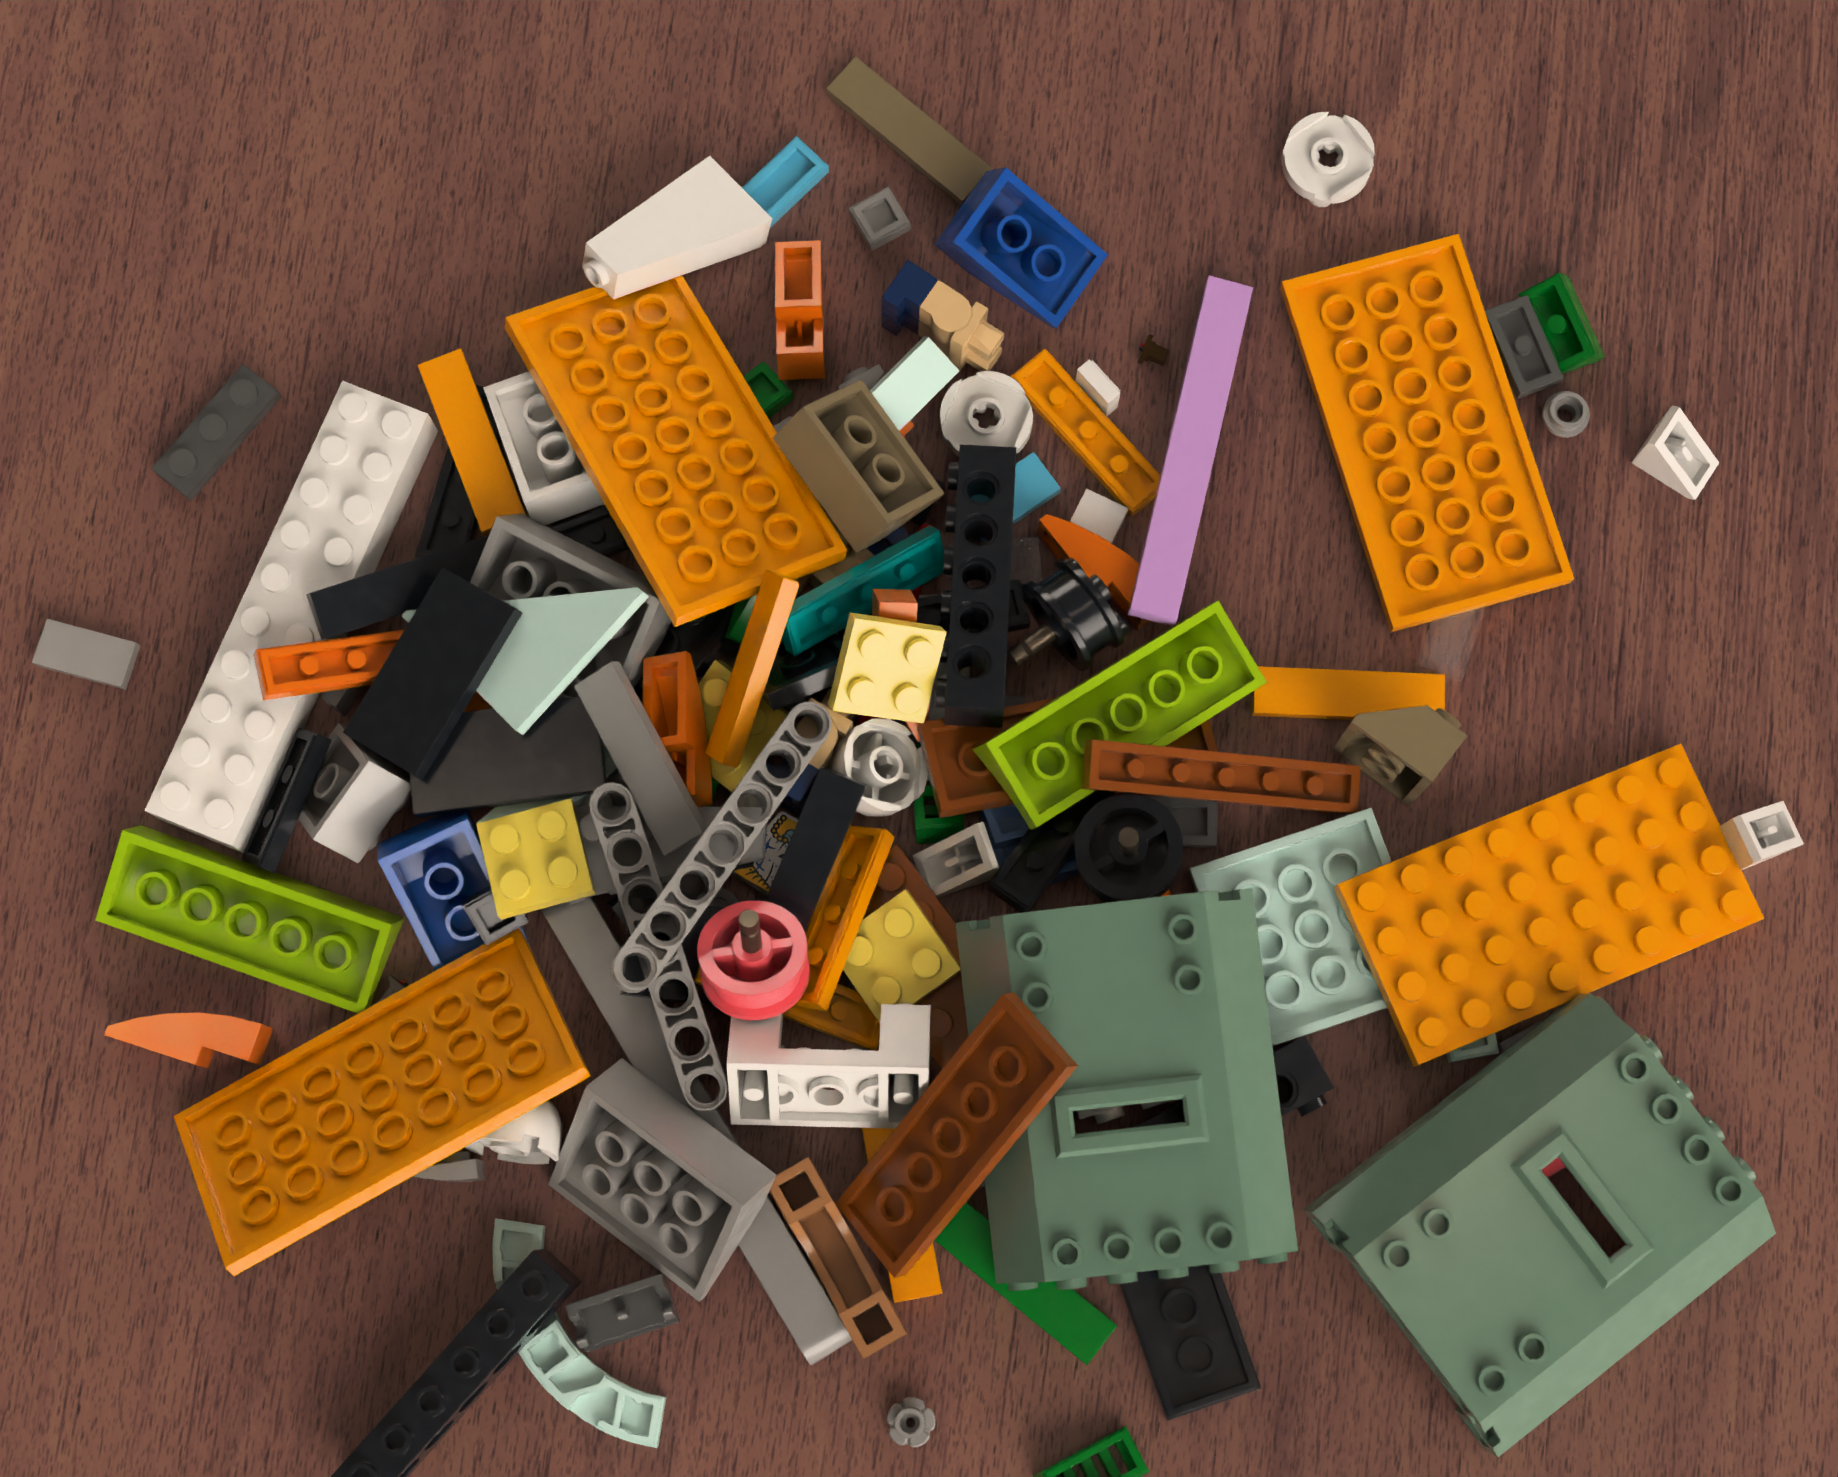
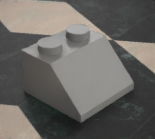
(353, 797)

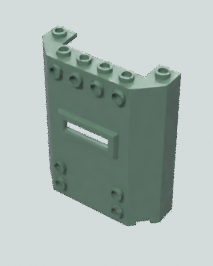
(1152, 1009)
(1491, 1259)

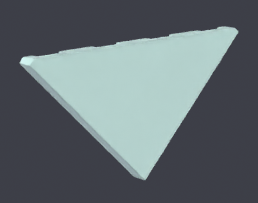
(551, 648)

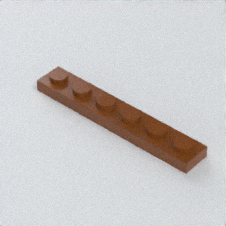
(1220, 777)

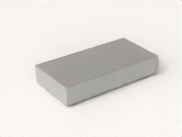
(86, 654)

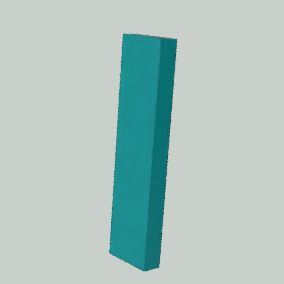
(827, 607)

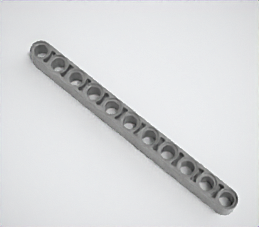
(768, 1241)

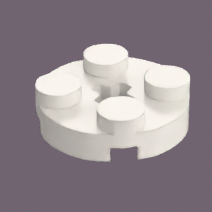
(1322, 183)
(977, 394)

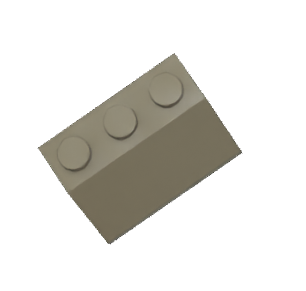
(857, 465)
(1401, 747)

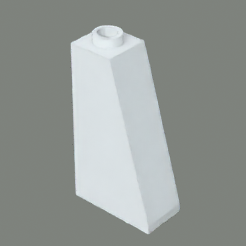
(677, 231)

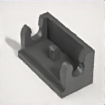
(623, 1313)

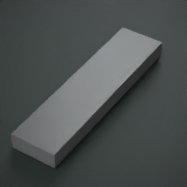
(641, 758)

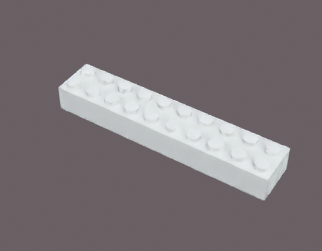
(325, 536)

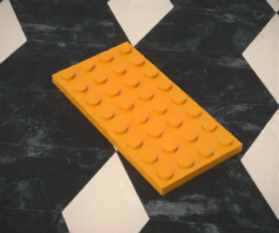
(1425, 433)
(674, 444)
(1547, 904)
(377, 1099)

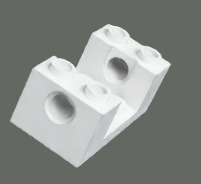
(870, 1086)

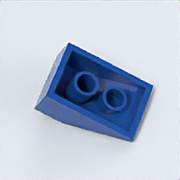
(1021, 246)
(431, 874)

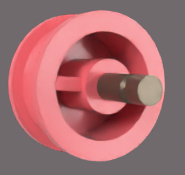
(753, 960)

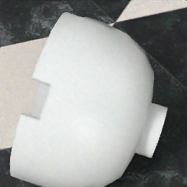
(885, 761)
(527, 1139)

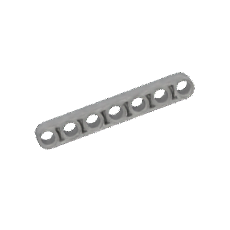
(739, 829)
(627, 880)

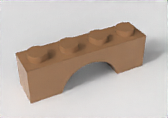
(837, 1258)

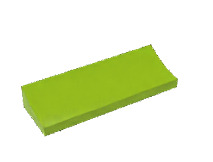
(1138, 699)
(248, 918)

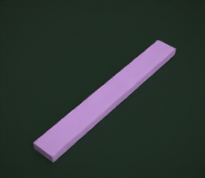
(1190, 452)

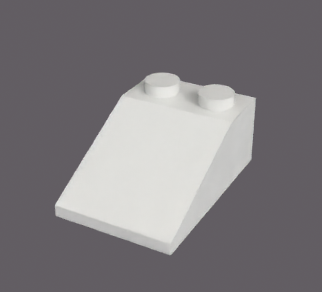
(539, 452)

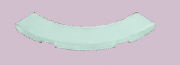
(564, 1367)

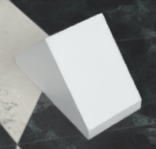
(1677, 455)
(1761, 834)
(958, 861)

